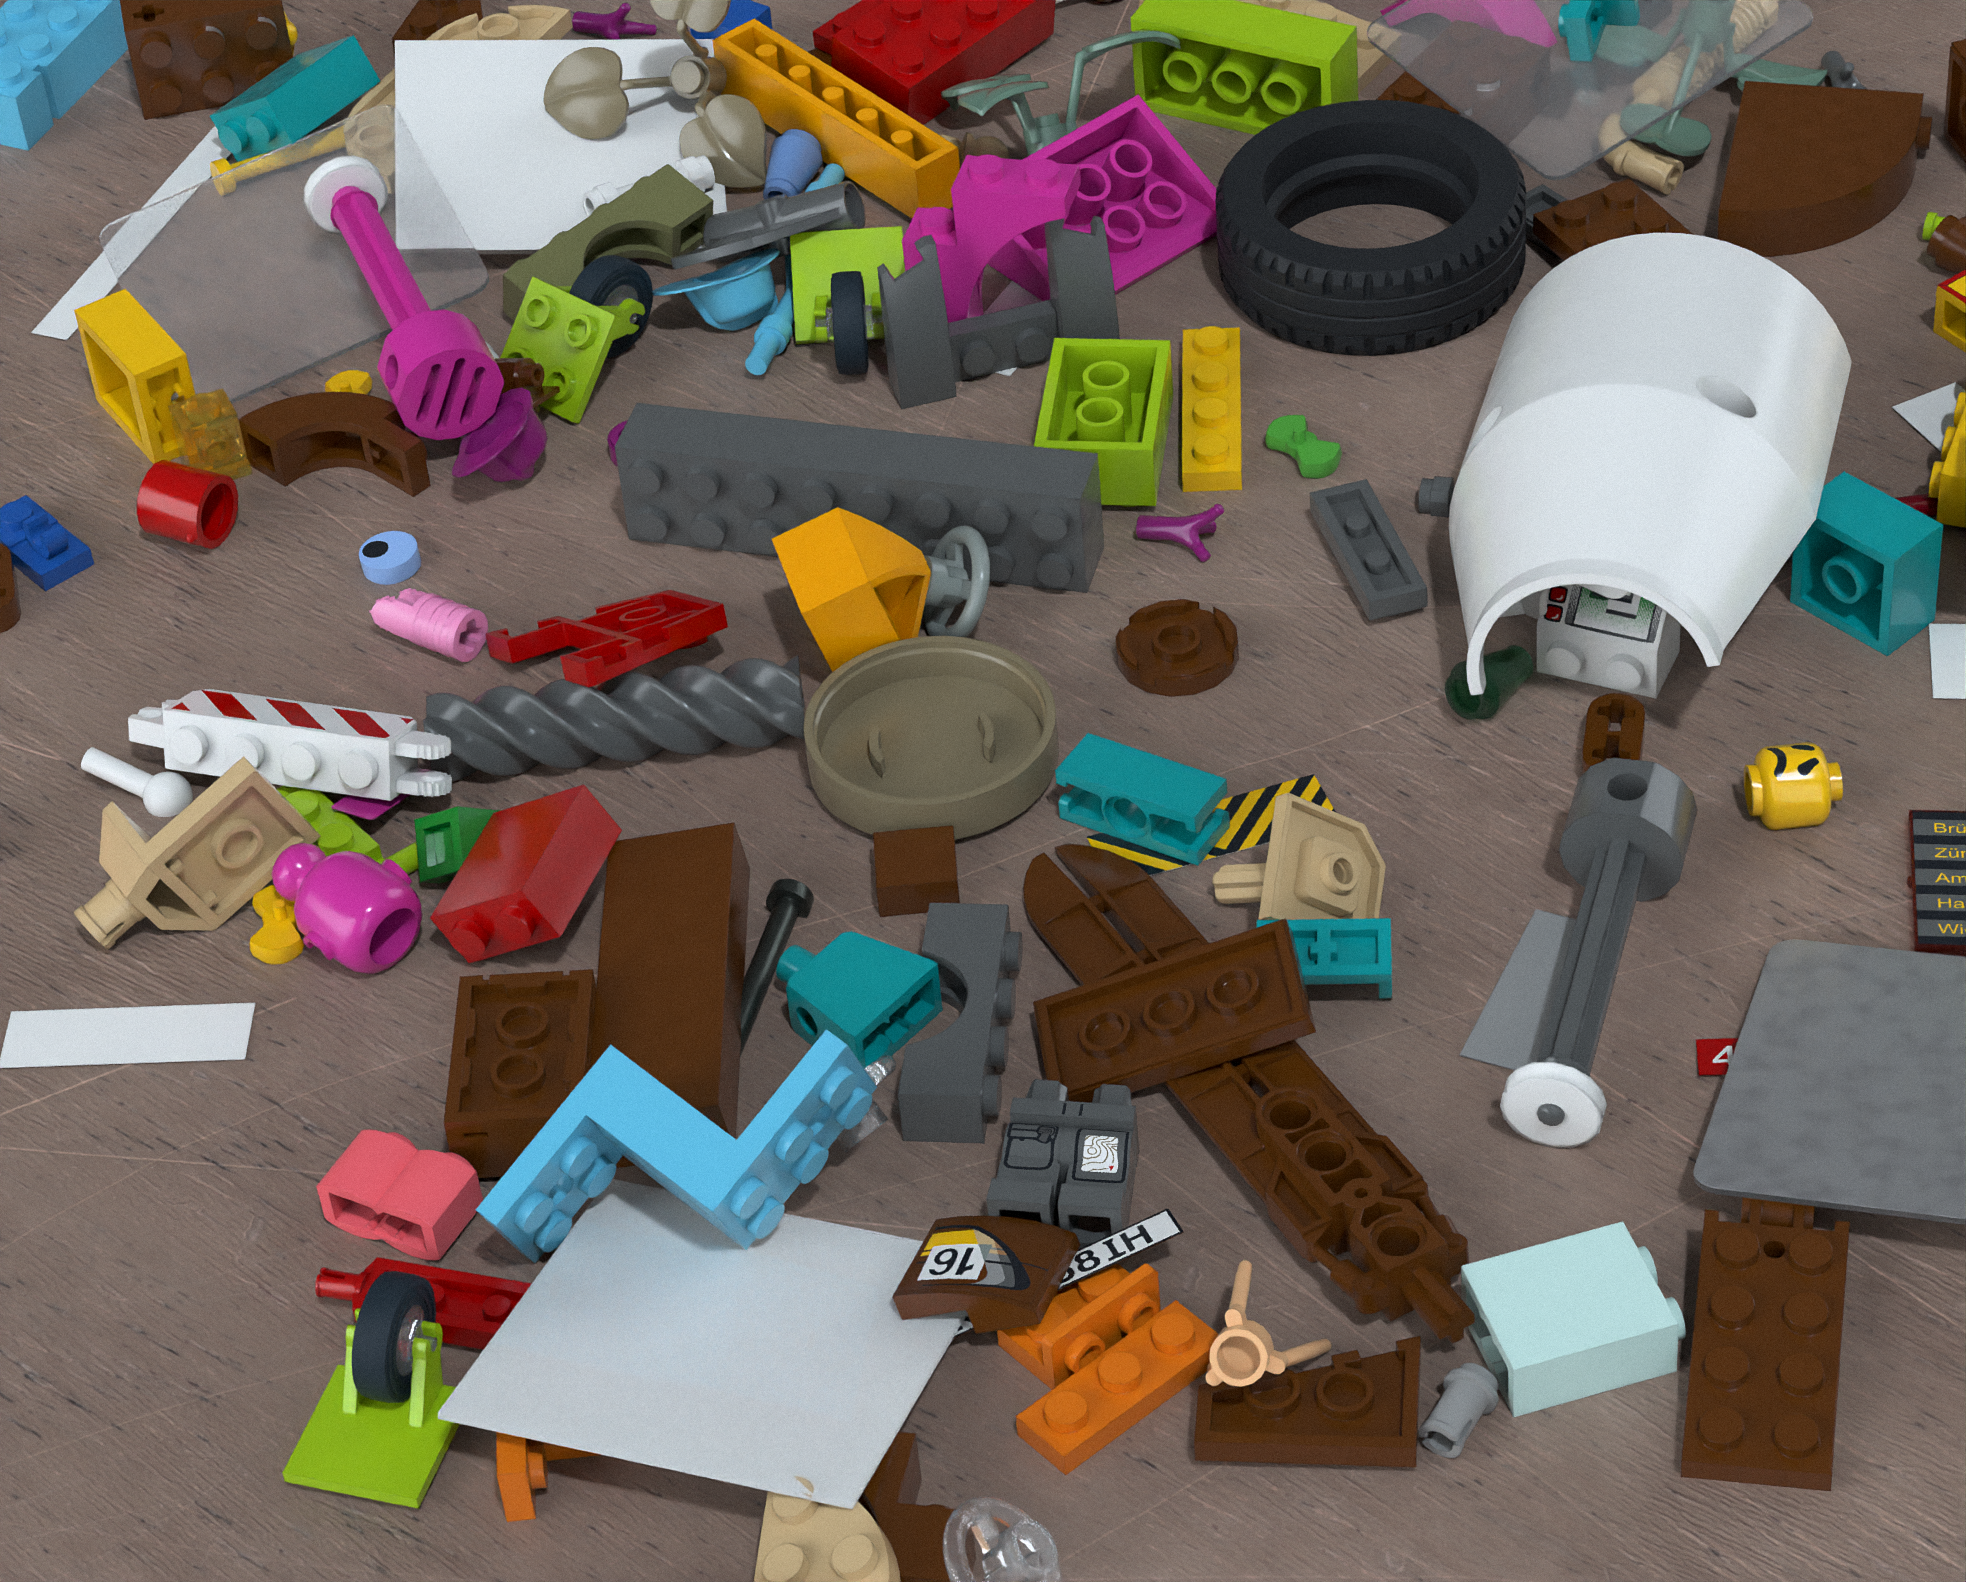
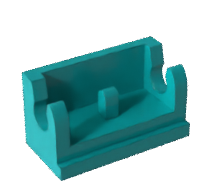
(1344, 951)

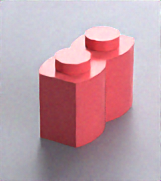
(400, 1194)

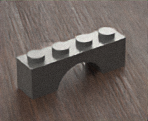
(951, 1077)

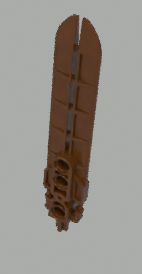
(1297, 1146)

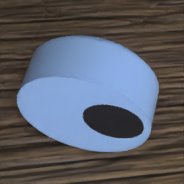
(390, 557)

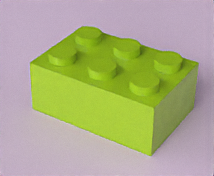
(1113, 403)

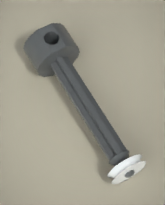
(1624, 846)

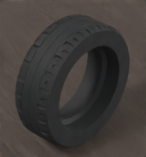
(1372, 296)

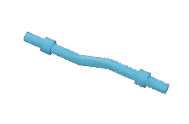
(777, 328)

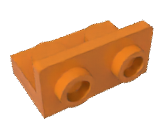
(1084, 1322)

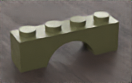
(652, 220)

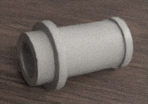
(1467, 1396)

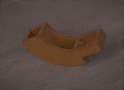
(332, 432)

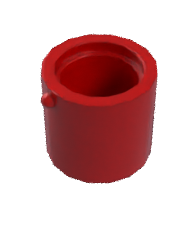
(187, 504)

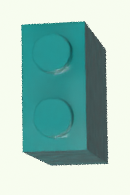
(295, 98)

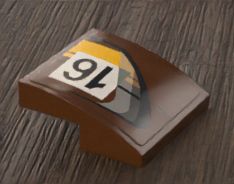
(990, 1267)

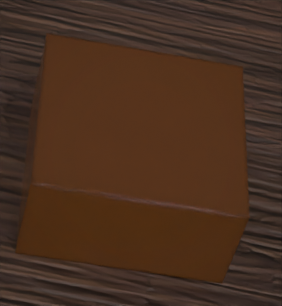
(915, 869)

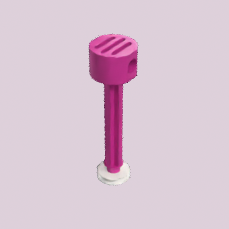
(431, 359)

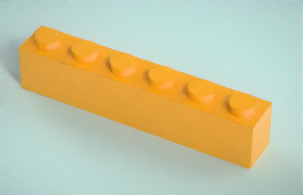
(854, 127)

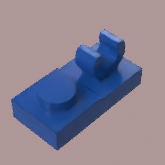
(40, 544)

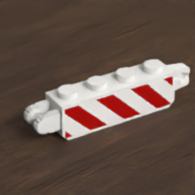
(295, 743)

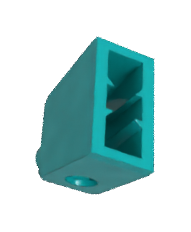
(861, 993)

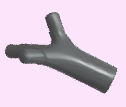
(1839, 71)

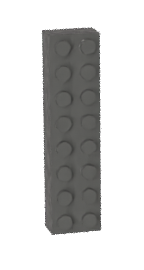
(752, 477)

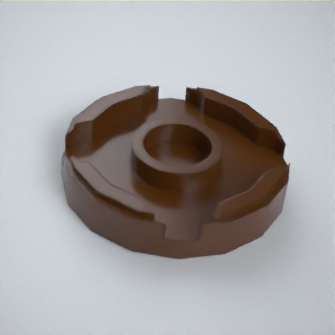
(1177, 648)

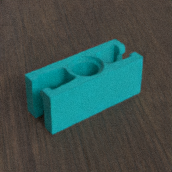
(1143, 798)

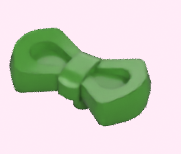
(1314, 456)

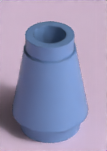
(792, 163)

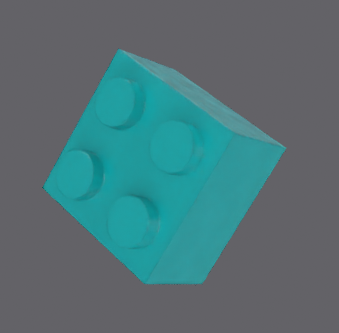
(1868, 565)

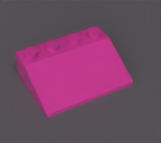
(1140, 186)

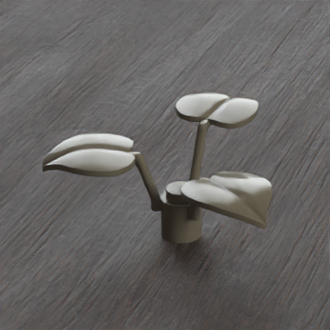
(590, 99)

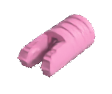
(433, 623)

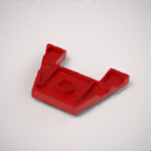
(618, 635)

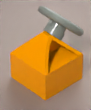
(872, 587)

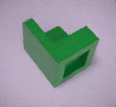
(446, 840)

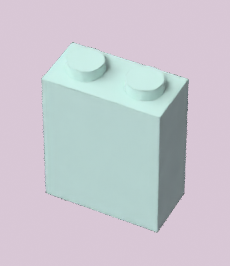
(1571, 1318)

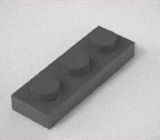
(1368, 550)

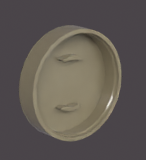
(931, 736)

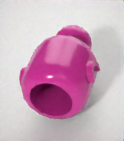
(350, 905)

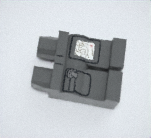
(1068, 1158)

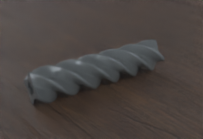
(620, 719)

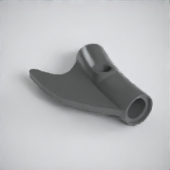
(773, 221)

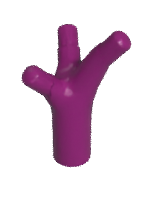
(610, 24)
(1181, 529)

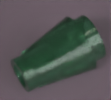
(1504, 674)

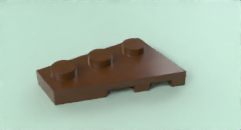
(1325, 1416)

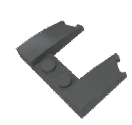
(931, 354)

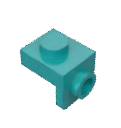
(1585, 22)

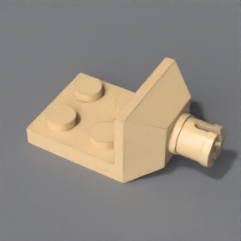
(198, 863)

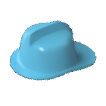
(733, 294)

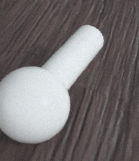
(162, 794)

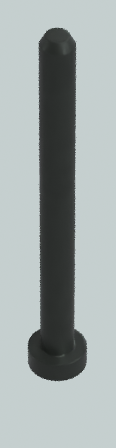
(785, 902)

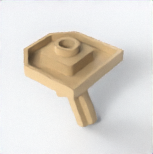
(1313, 870)

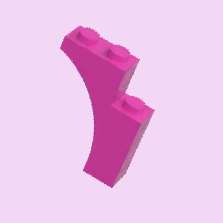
(991, 206)

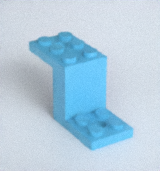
(633, 1115)

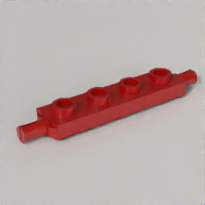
(467, 1303)

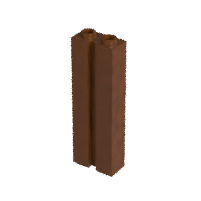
(676, 963)

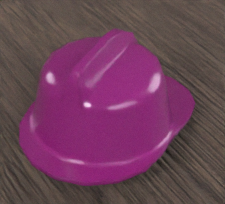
(505, 443)

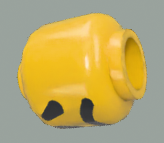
(1792, 786)

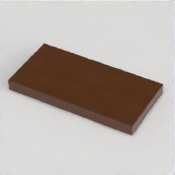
(1176, 1014)

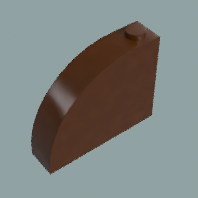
(1817, 164)

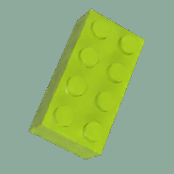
(1241, 62)

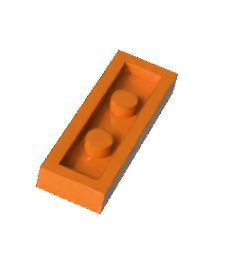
(1118, 1388)

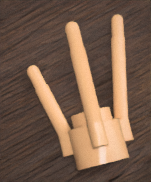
(1246, 1348)

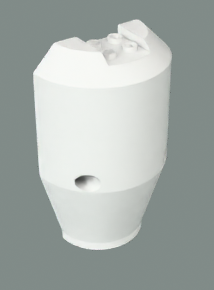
(1648, 438)

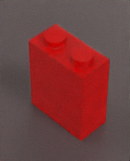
(526, 874)

